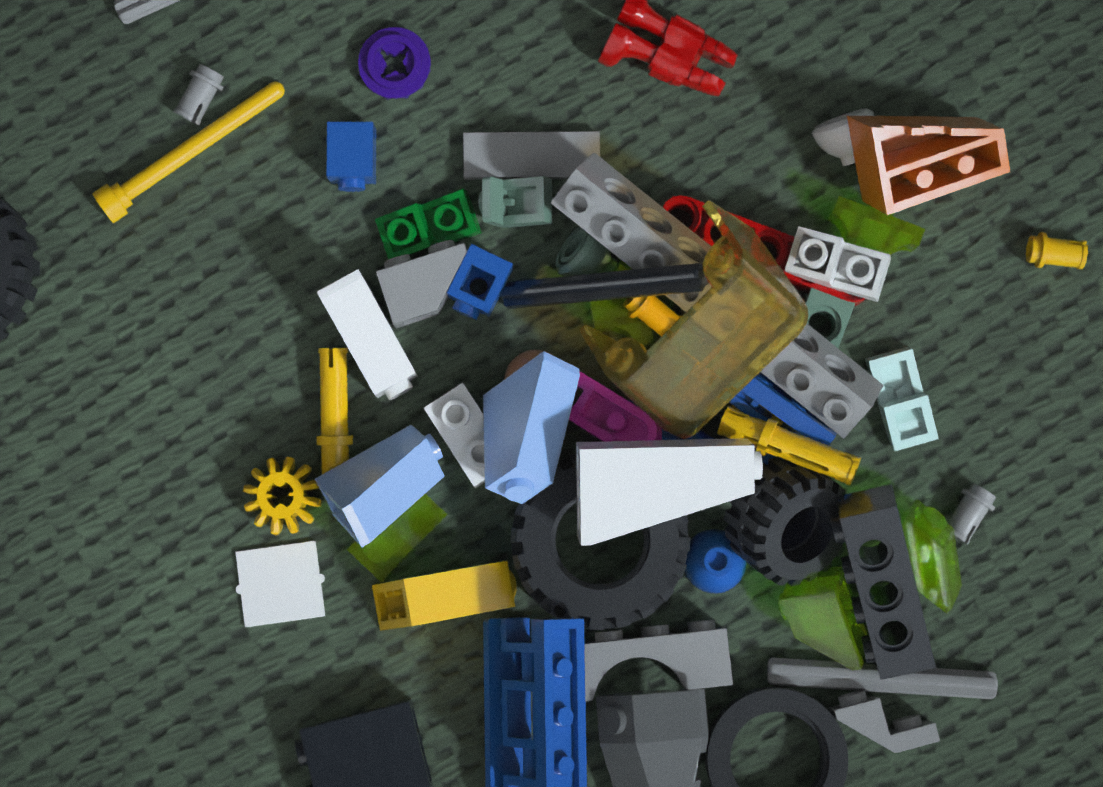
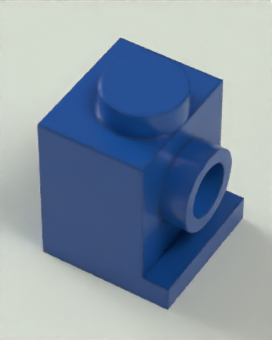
(484, 266)

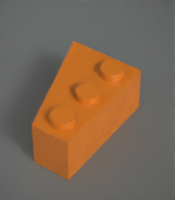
(923, 157)

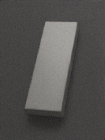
(526, 153)

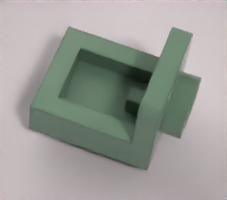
(516, 201)

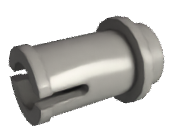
(199, 94)
(971, 512)

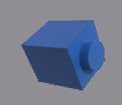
(351, 155)

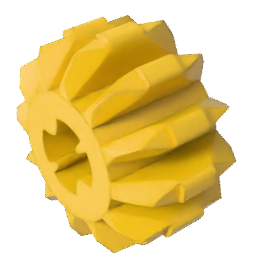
(282, 511)

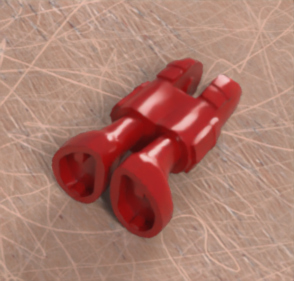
(678, 53)

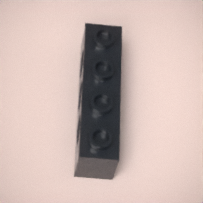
(875, 516)

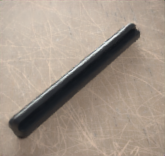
(605, 286)

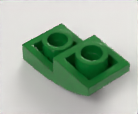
(424, 225)

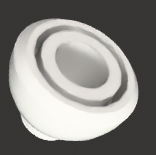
(835, 138)

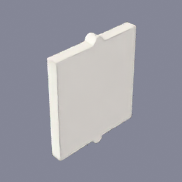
(280, 584)

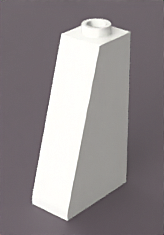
(654, 481)

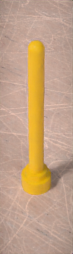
(117, 198)

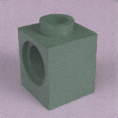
(833, 308)

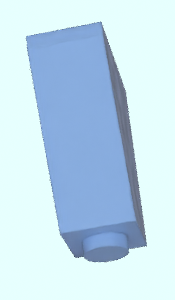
(527, 426)
(381, 482)

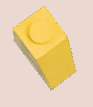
(444, 595)

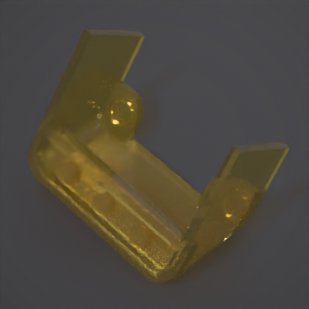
(717, 343)

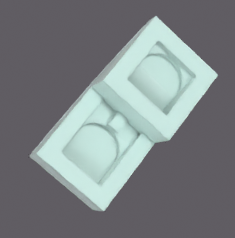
(902, 400)

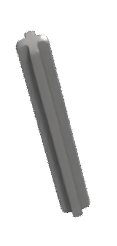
(836, 676)

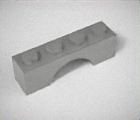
(696, 656)

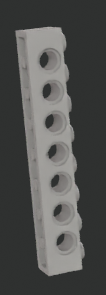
(651, 237)

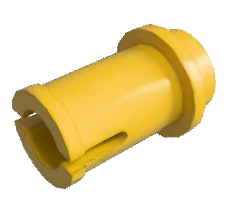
(1056, 251)
(652, 313)

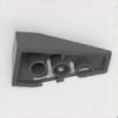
(653, 736)

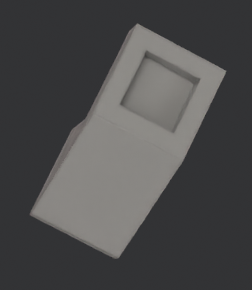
(867, 717)

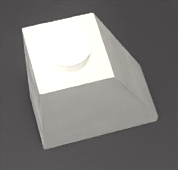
(368, 335)

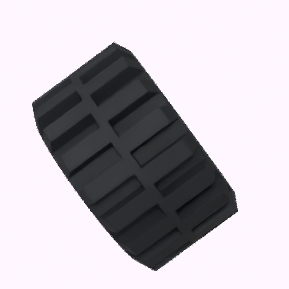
(786, 523)

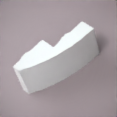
(837, 264)

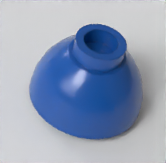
(713, 563)

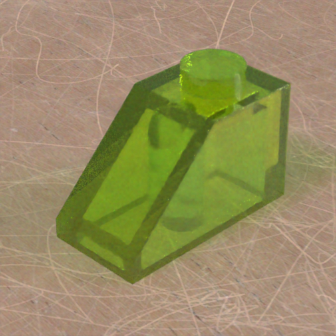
(399, 539)
(932, 554)
(824, 617)

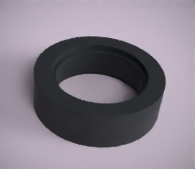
(763, 700)

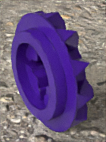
(394, 42)

